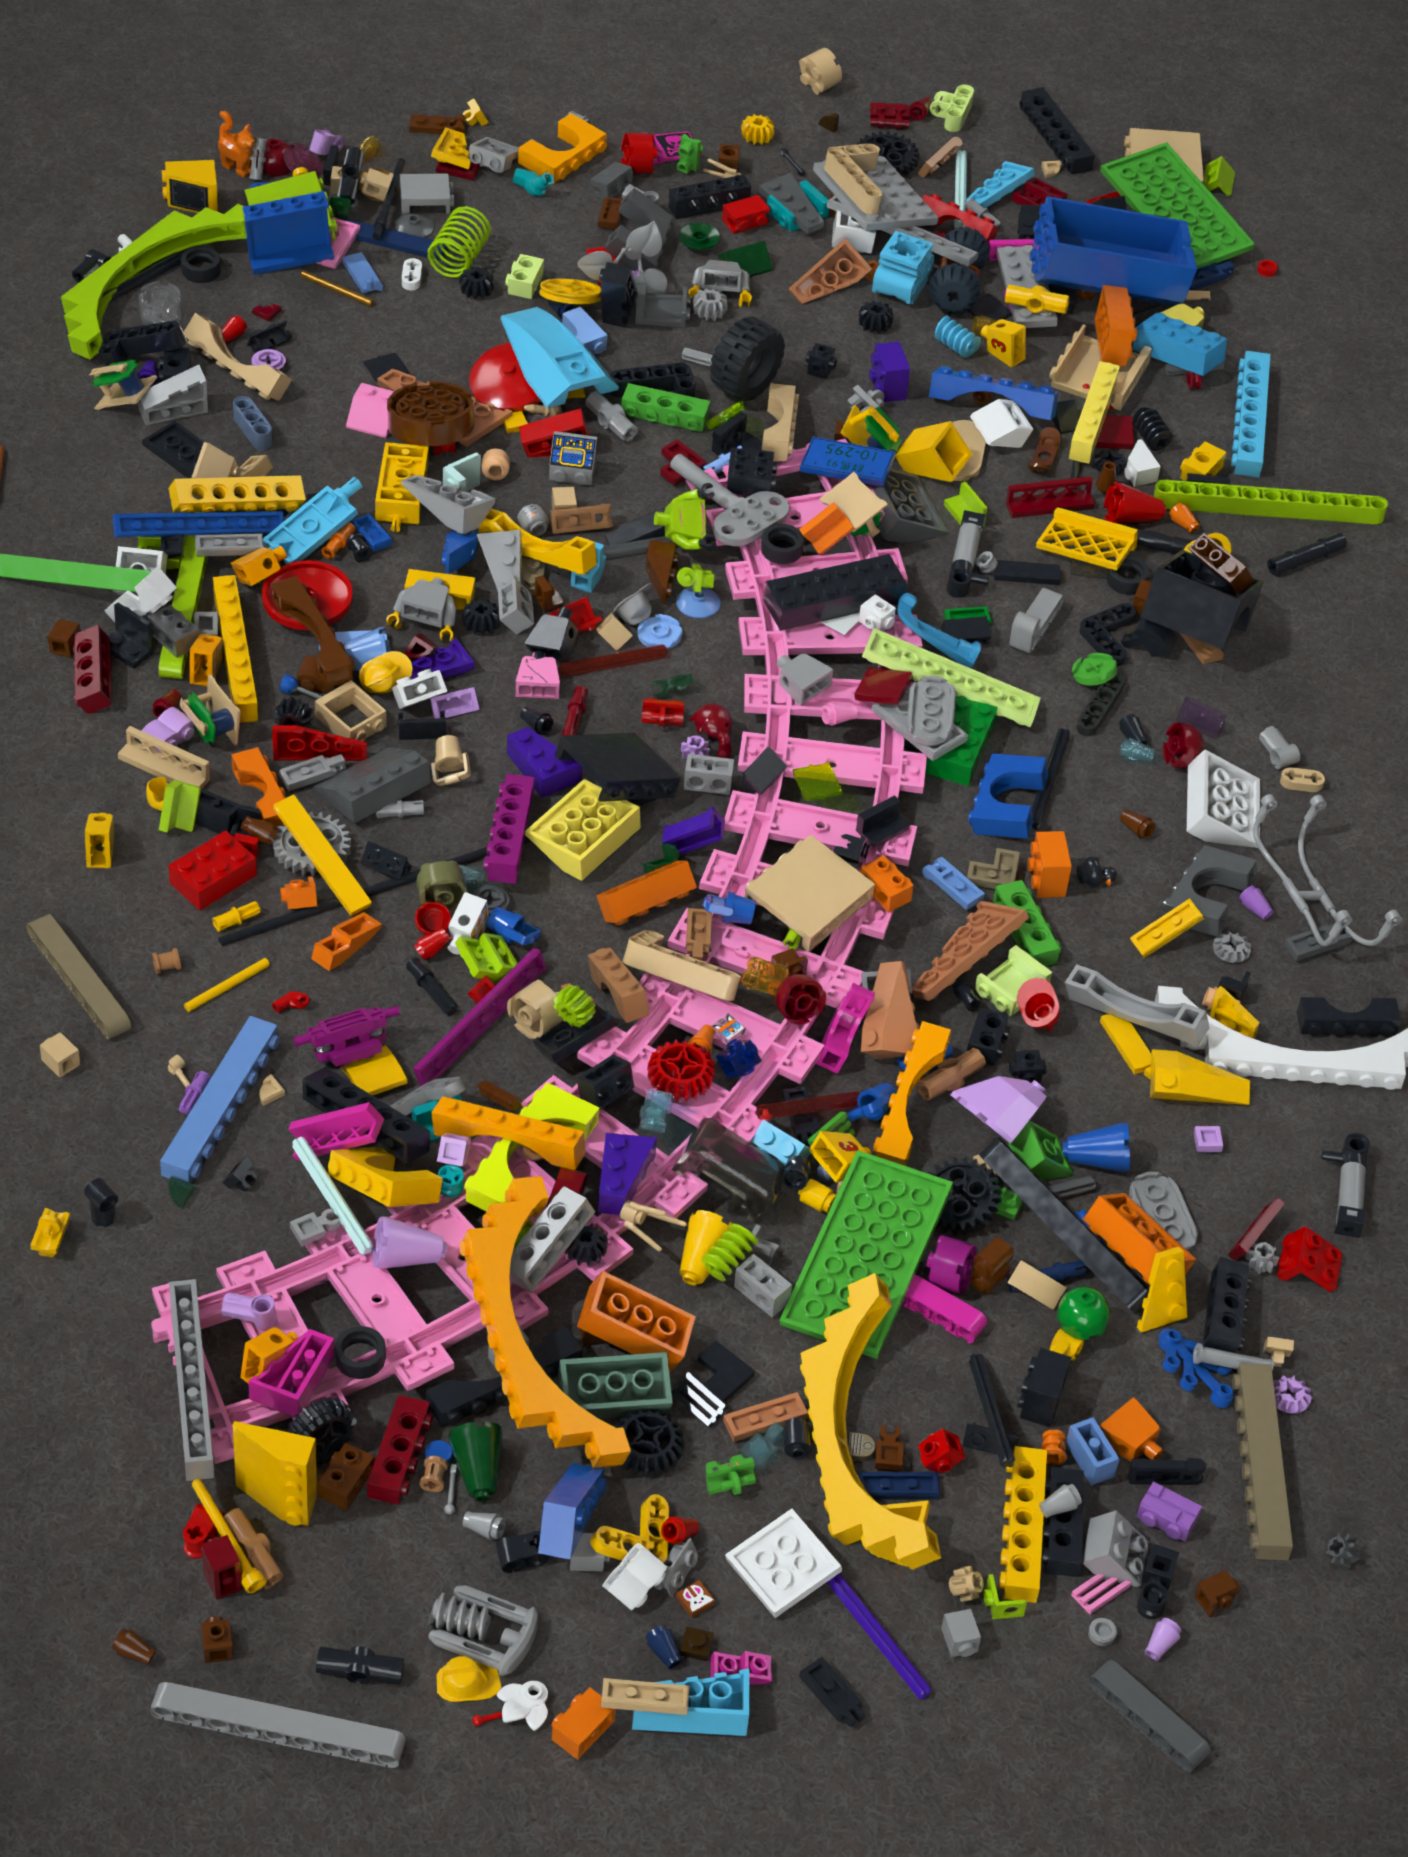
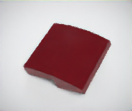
(1036, 192)

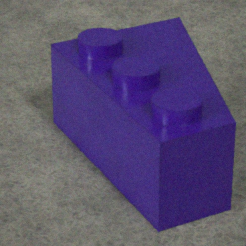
(623, 1169)

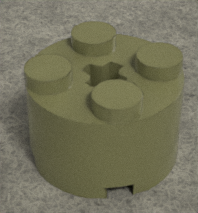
(441, 883)

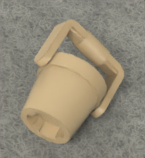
(450, 759)

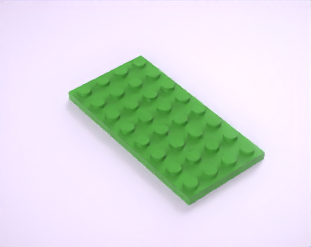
(1164, 186)
(874, 1226)

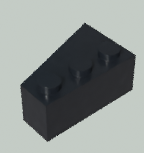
(617, 294)

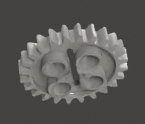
(293, 856)

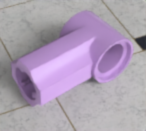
(250, 1309)

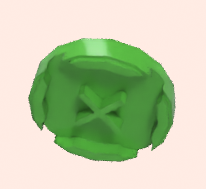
(1095, 669)

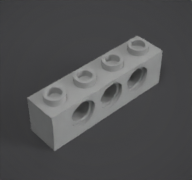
(549, 1238)

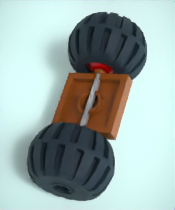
(954, 284)

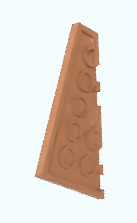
(485, 416)
(967, 945)

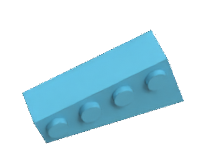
(714, 1707)

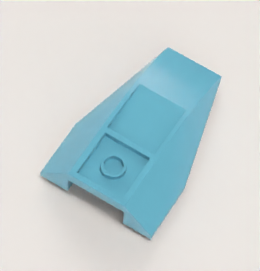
(553, 357)

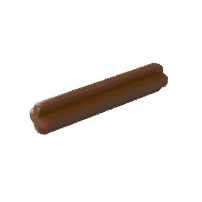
(499, 1095)

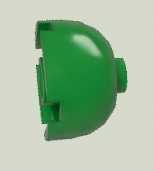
(1083, 1313)

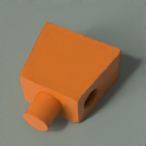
(1132, 1432)

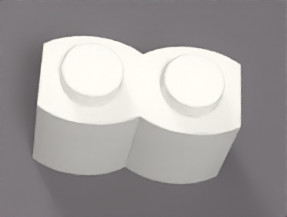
(635, 1576)

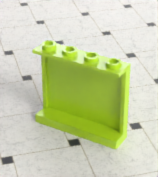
(291, 187)

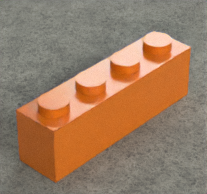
(646, 891)

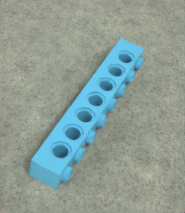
(1251, 414)

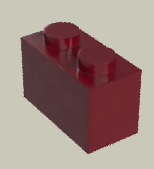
(221, 1566)

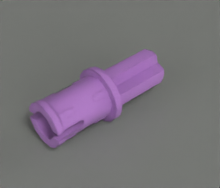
(194, 1091)

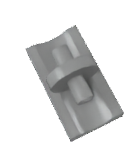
(865, 399)

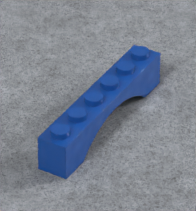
(1034, 400)

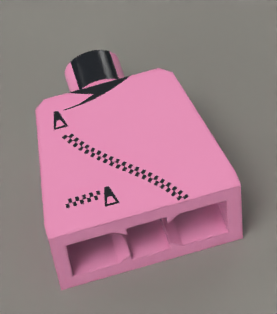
(538, 677)

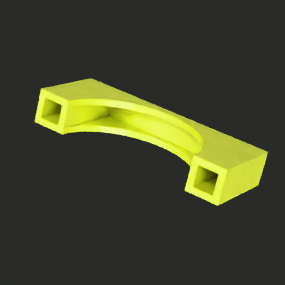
(547, 1105)

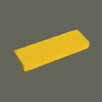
(1166, 928)
(1127, 1042)

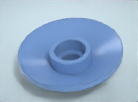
(698, 604)

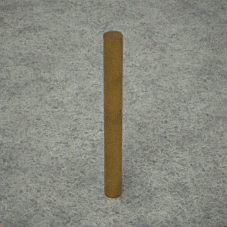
(337, 288)

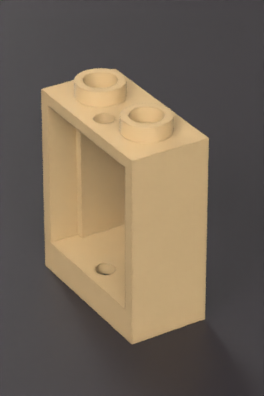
(342, 697)

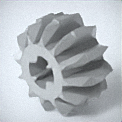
(710, 304)

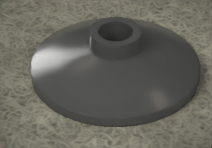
(414, 224)

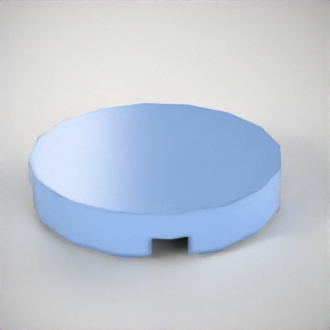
(668, 633)

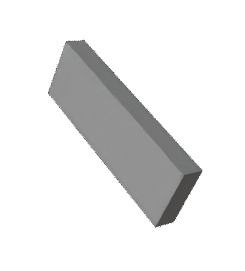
(227, 544)

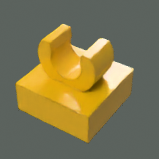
(475, 114)

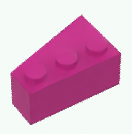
(295, 1375)

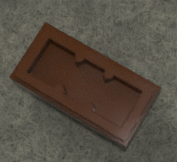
(609, 213)

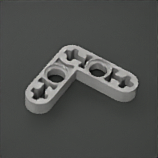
(430, 1091)

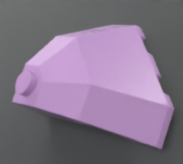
(1002, 1103)

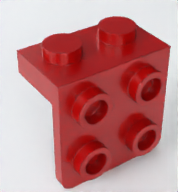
(1311, 1255)

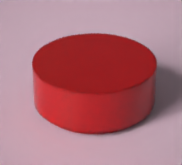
(1267, 268)

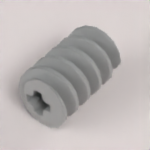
(460, 1617)

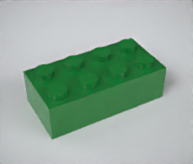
(960, 764)

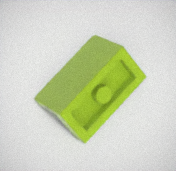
(1219, 174)
(965, 500)
(179, 806)

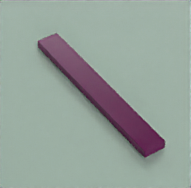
(479, 1018)

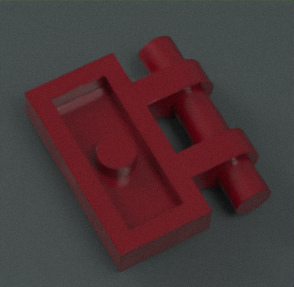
(889, 115)

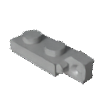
(311, 771)

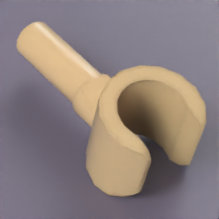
(175, 1066)

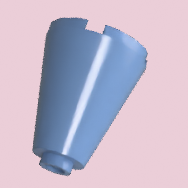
(367, 647)

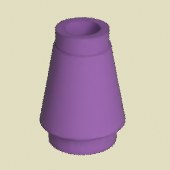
(1256, 902)

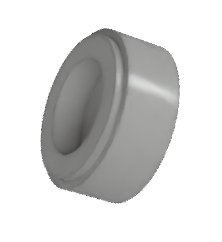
(1102, 1632)

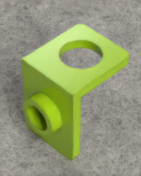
(998, 1608)

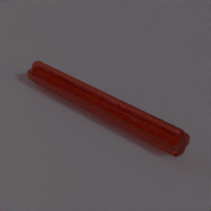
(612, 660)
(807, 1105)

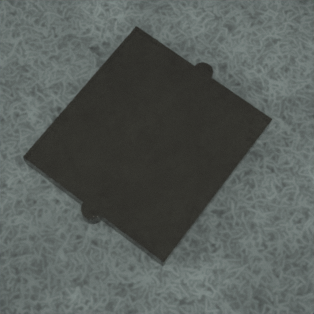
(1088, 570)

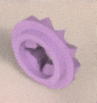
(276, 358)
(1286, 1402)

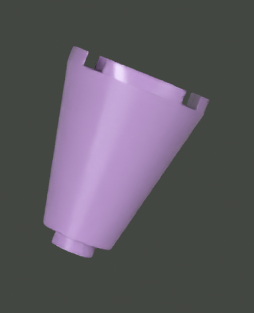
(405, 1245)

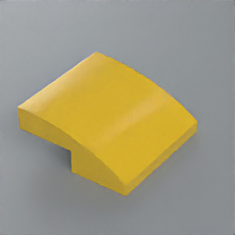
(376, 1073)

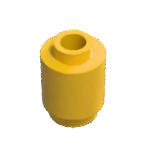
(817, 1196)

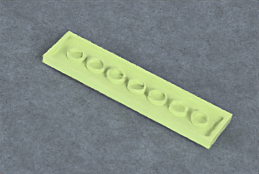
(968, 683)

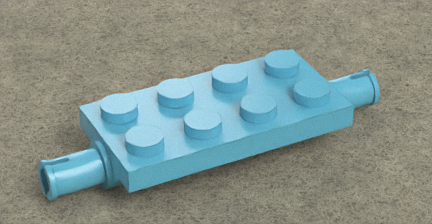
(314, 522)

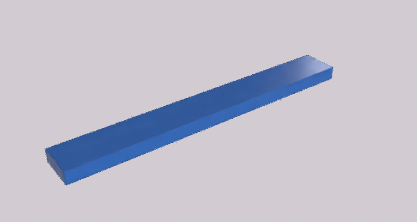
(195, 523)

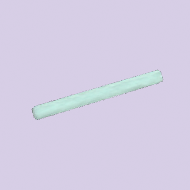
(960, 183)
(332, 1196)

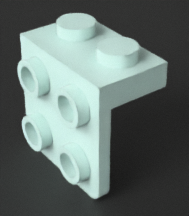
(463, 472)

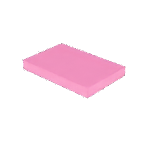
(344, 238)

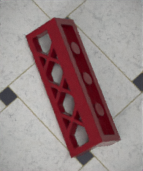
(1048, 501)

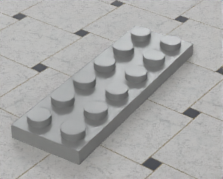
(1017, 271)

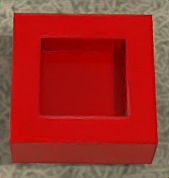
(249, 842)
(481, 989)

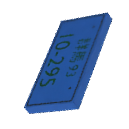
(841, 459)

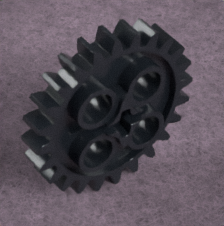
(901, 156)
(974, 1179)

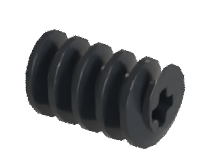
(1152, 428)

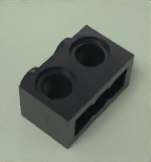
(988, 1034)
(606, 1081)

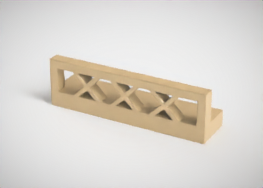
(163, 764)

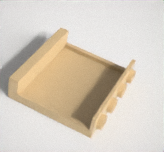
(1185, 144)
(1080, 365)
(811, 890)

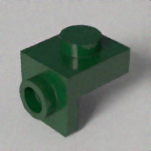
(340, 206)
(670, 854)

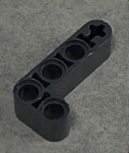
(141, 340)
(664, 377)

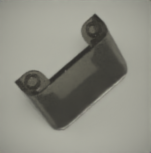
(734, 1165)

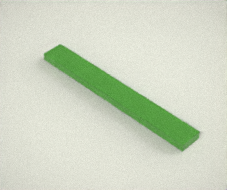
(70, 573)

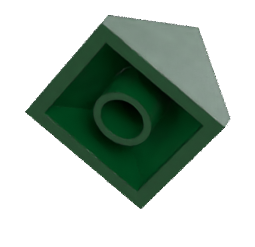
(751, 258)

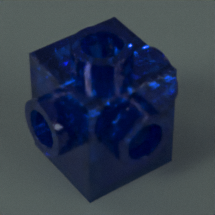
(739, 1058)

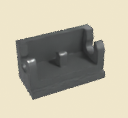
(612, 180)

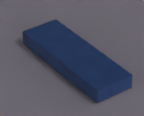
(901, 1485)

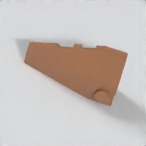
(833, 272)
(890, 1016)

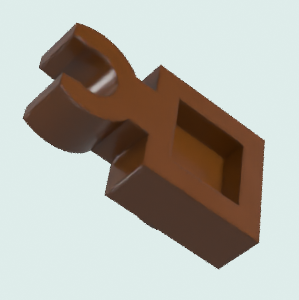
(889, 1451)

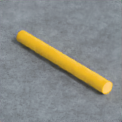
(226, 985)

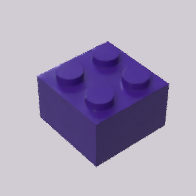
(890, 371)

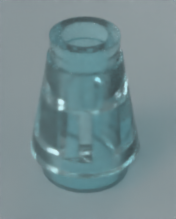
(1134, 750)

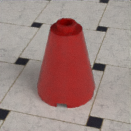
(1131, 505)

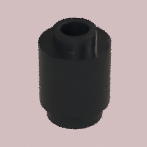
(796, 1438)

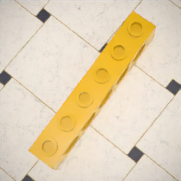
(246, 487)
(1026, 1584)

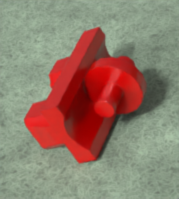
(662, 712)

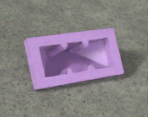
(455, 703)

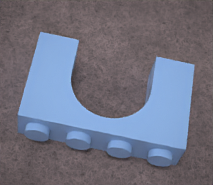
(585, 330)

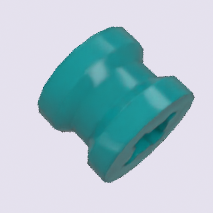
(455, 1176)

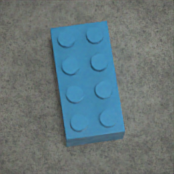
(1181, 343)

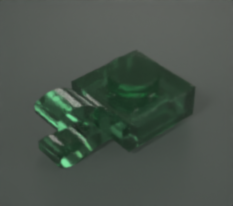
(677, 682)

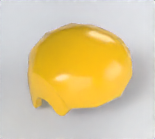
(155, 792)

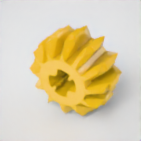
(757, 129)

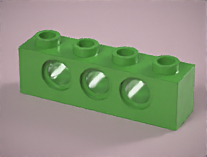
(665, 407)
(1034, 934)

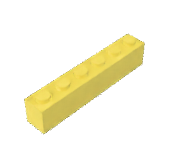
(1094, 412)

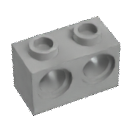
(515, 606)
(708, 774)
(762, 1285)

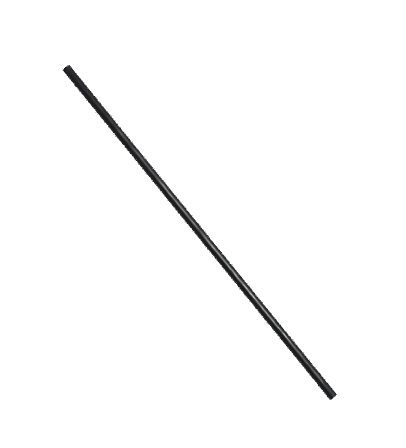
(371, 890)

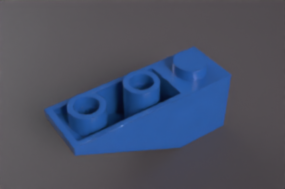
(459, 549)

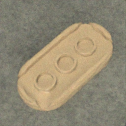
(976, 444)

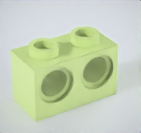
(525, 276)

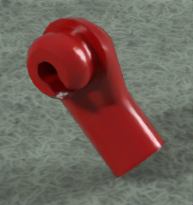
(291, 1000)

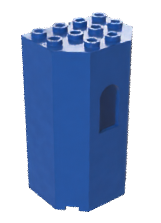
(1101, 245)

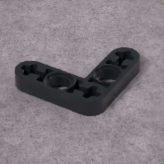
(1102, 629)

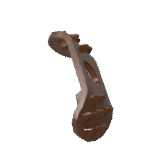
(1048, 444)

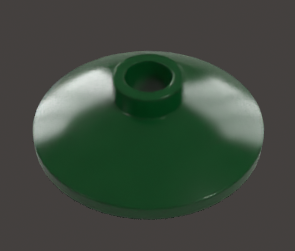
(699, 236)

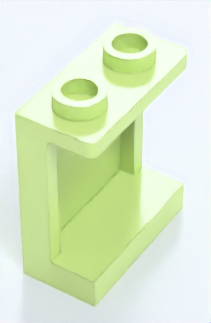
(1004, 982)

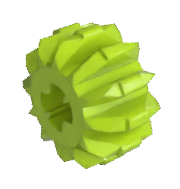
(574, 1005)

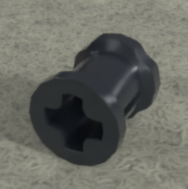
(359, 547)

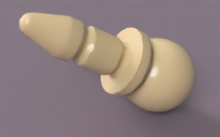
(548, 412)

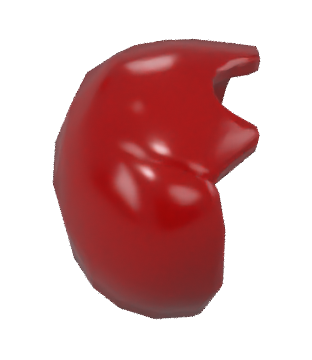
(432, 917)

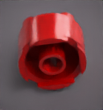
(639, 152)

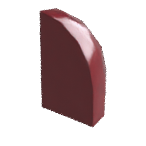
(419, 641)

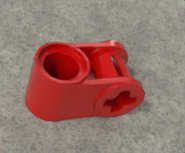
(198, 1531)

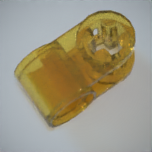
(765, 975)

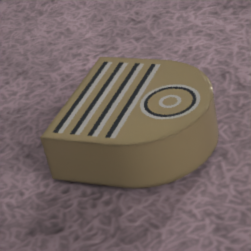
(861, 1446)

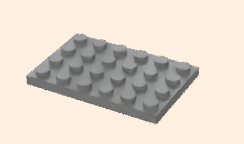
(899, 202)

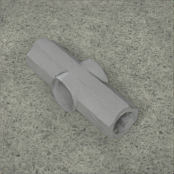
(611, 416)

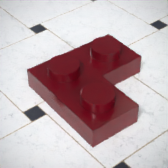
(670, 452)

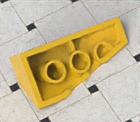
(1189, 1079)

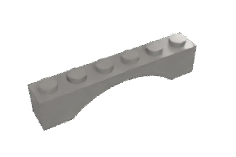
(1174, 1020)

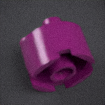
(951, 1264)

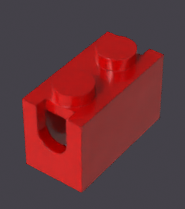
(745, 214)

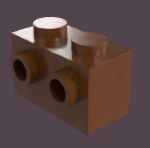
(345, 1476)

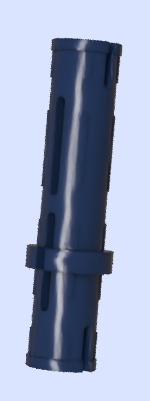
(1059, 1272)

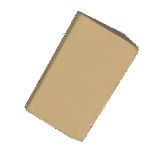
(256, 466)

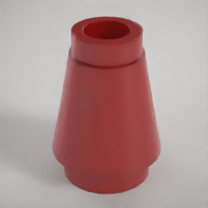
(233, 328)
(432, 943)
(679, 1529)

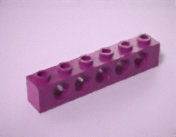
(509, 834)

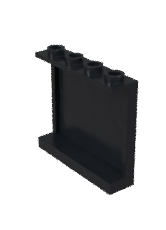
(620, 765)

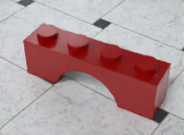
(969, 218)

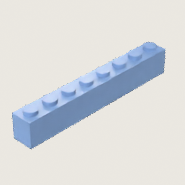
(219, 1100)

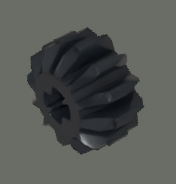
(476, 282)
(875, 316)
(481, 616)
(294, 713)
(588, 1245)

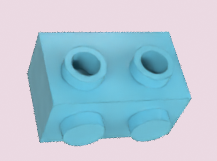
(778, 1143)

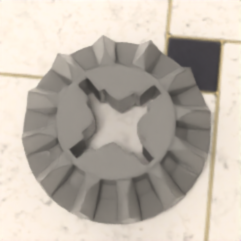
(1226, 952)

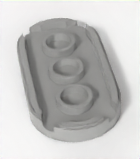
(931, 711)
(1165, 1206)

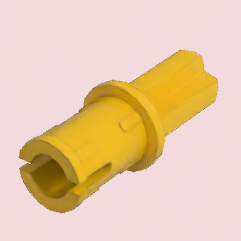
(235, 916)

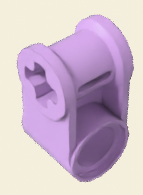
(323, 140)

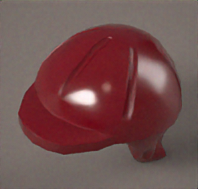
(716, 723)

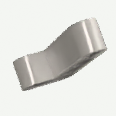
(1031, 625)

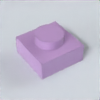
(1208, 1139)

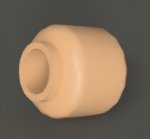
(495, 464)

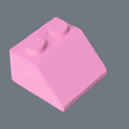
(369, 410)

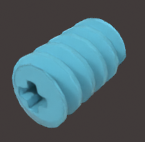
(957, 337)

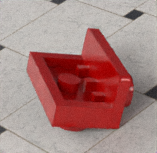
(582, 616)

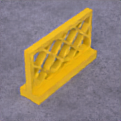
(1089, 530)

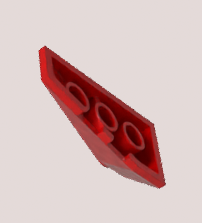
(303, 743)

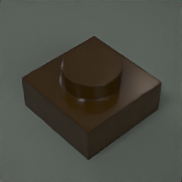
(696, 1643)

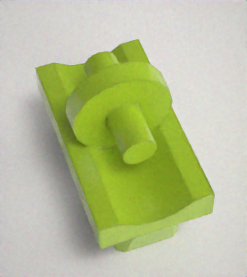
(695, 577)

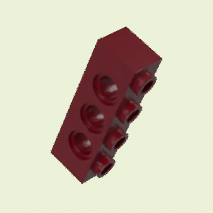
(92, 669)
(406, 1414)

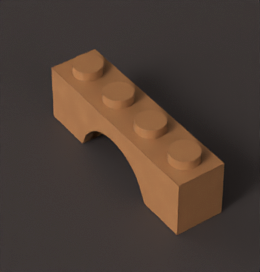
(627, 992)

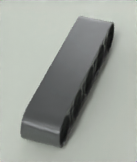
(1150, 1715)

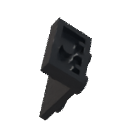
(132, 637)

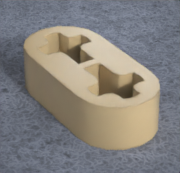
(1302, 779)

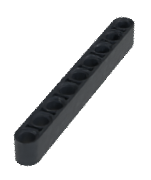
(1065, 1224)

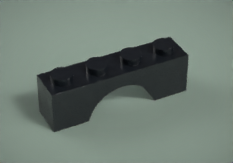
(1320, 1017)

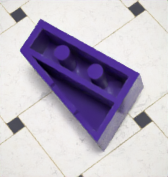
(536, 759)

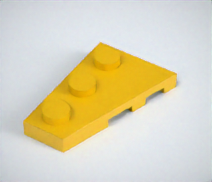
(452, 148)
(1167, 1291)

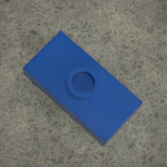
(373, 533)

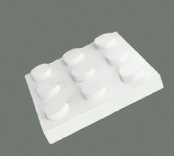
(783, 1563)

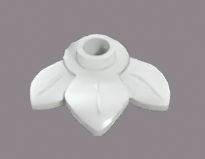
(521, 1704)

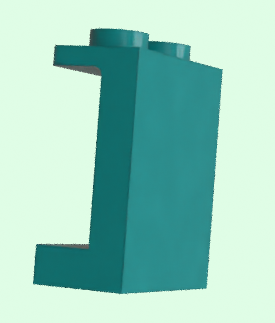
(786, 217)

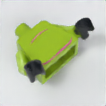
(686, 520)

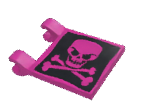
(668, 146)

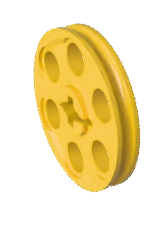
(570, 291)

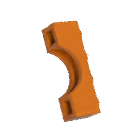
(254, 771)

